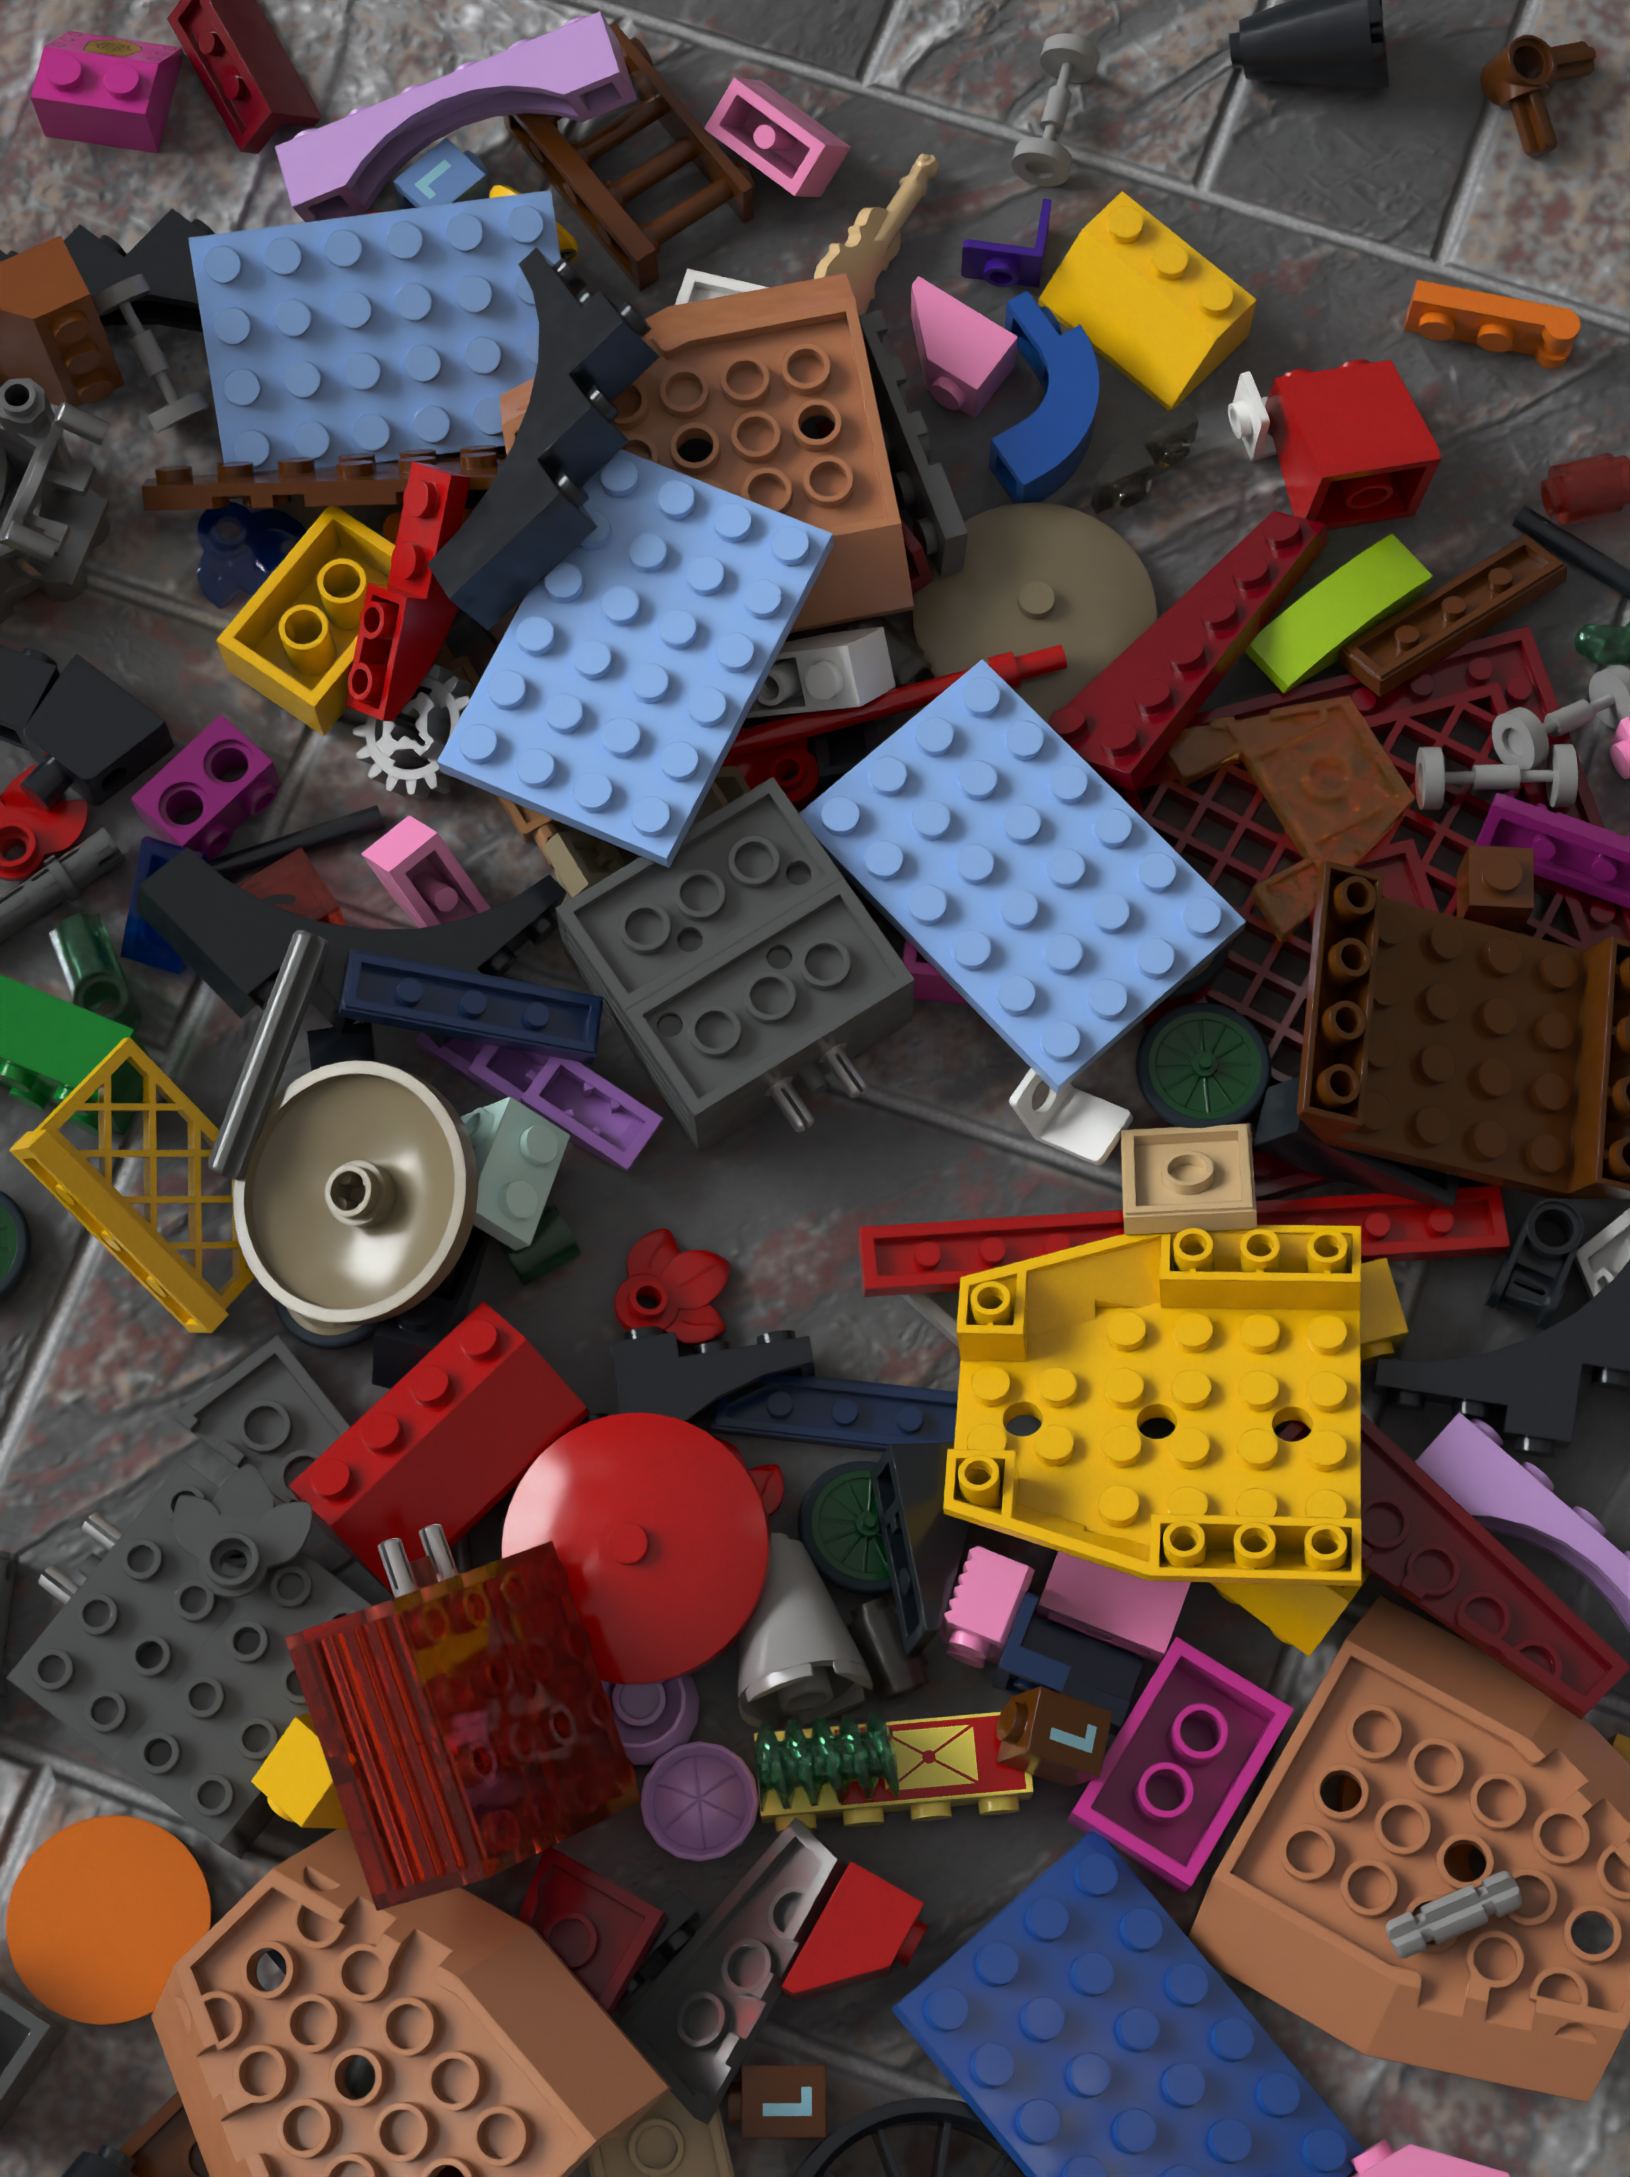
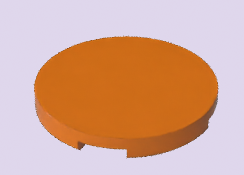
(106, 1918)

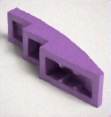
(558, 1089)

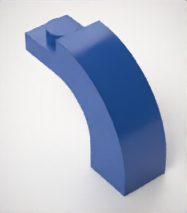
(1052, 442)

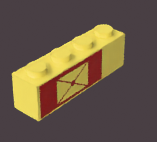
(939, 1767)

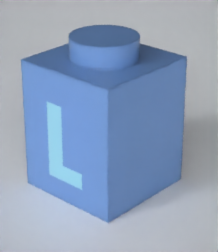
(442, 178)

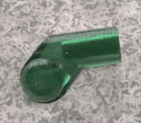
(1604, 644)

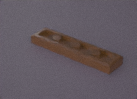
(1452, 615)

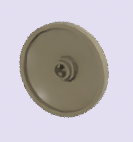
(1031, 584)
(356, 1193)

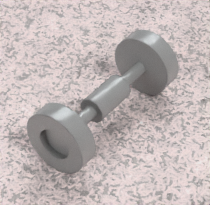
(1068, 60)
(149, 353)
(1523, 738)
(1560, 776)

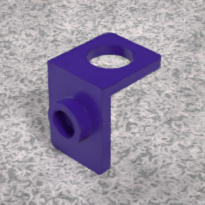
(1007, 264)

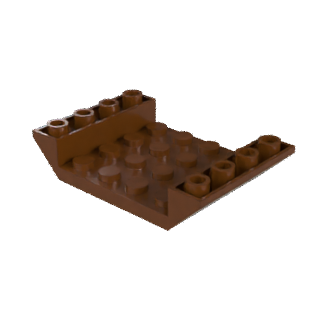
(1465, 1045)

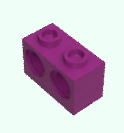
(194, 783)

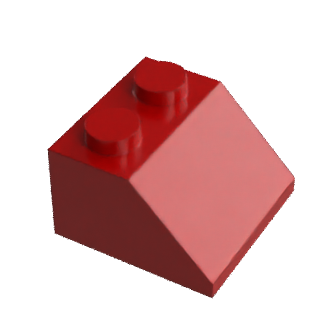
(857, 1936)

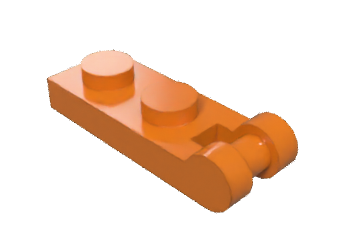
(1493, 322)

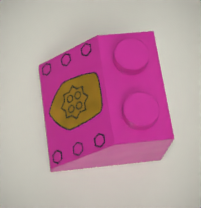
(106, 90)

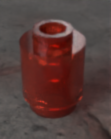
(1587, 488)

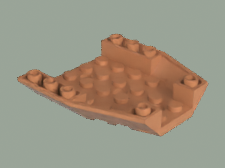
(745, 381)
(1443, 1760)
(464, 2011)

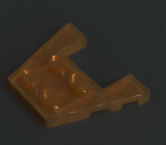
(1321, 780)

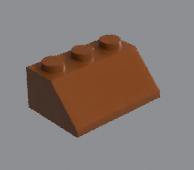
(53, 328)

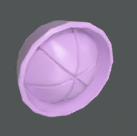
(654, 1716)
(699, 1801)

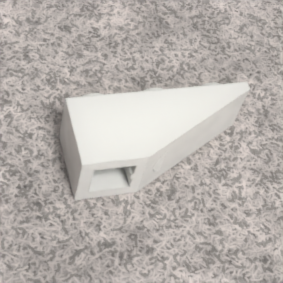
(826, 673)

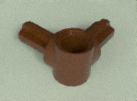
(1524, 75)

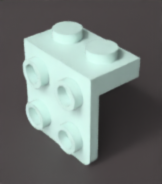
(515, 1166)

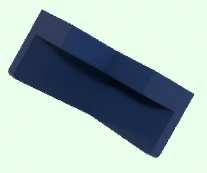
(1067, 1663)

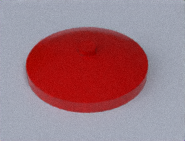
(655, 1541)

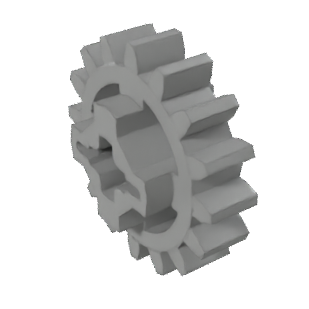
(399, 744)

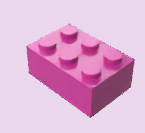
(1181, 1765)

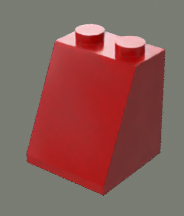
(1351, 444)

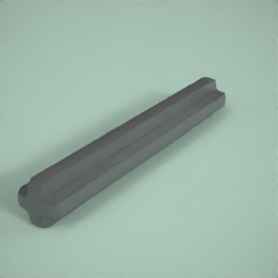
(268, 1054)

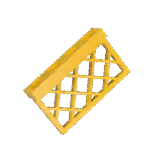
(111, 1217)

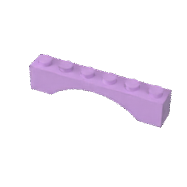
(348, 162)
(1521, 1504)

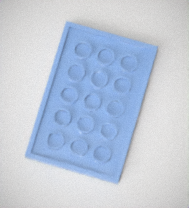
(371, 329)
(638, 657)
(1020, 875)

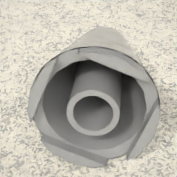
(797, 1647)

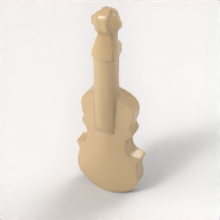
(876, 235)

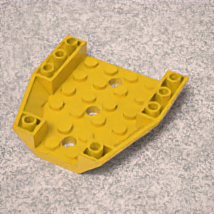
(1187, 1329)

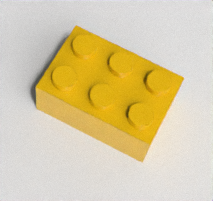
(304, 620)

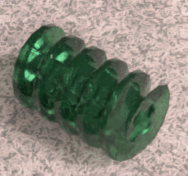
(825, 1759)

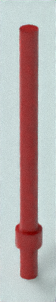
(893, 702)

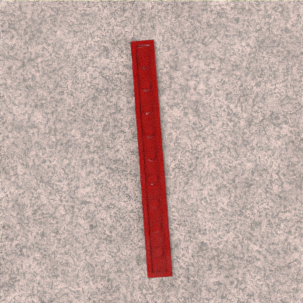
(936, 1254)

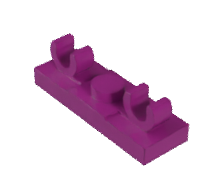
(1563, 846)

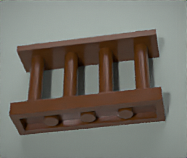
(603, 204)

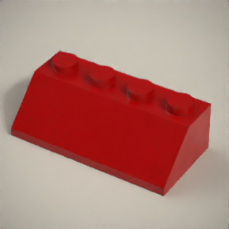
(440, 1443)

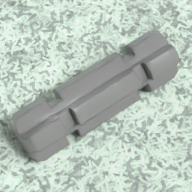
(1454, 1914)

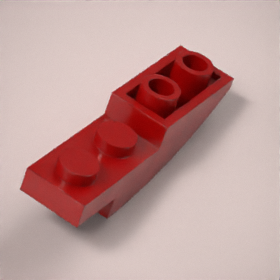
(411, 615)

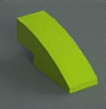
(1338, 611)

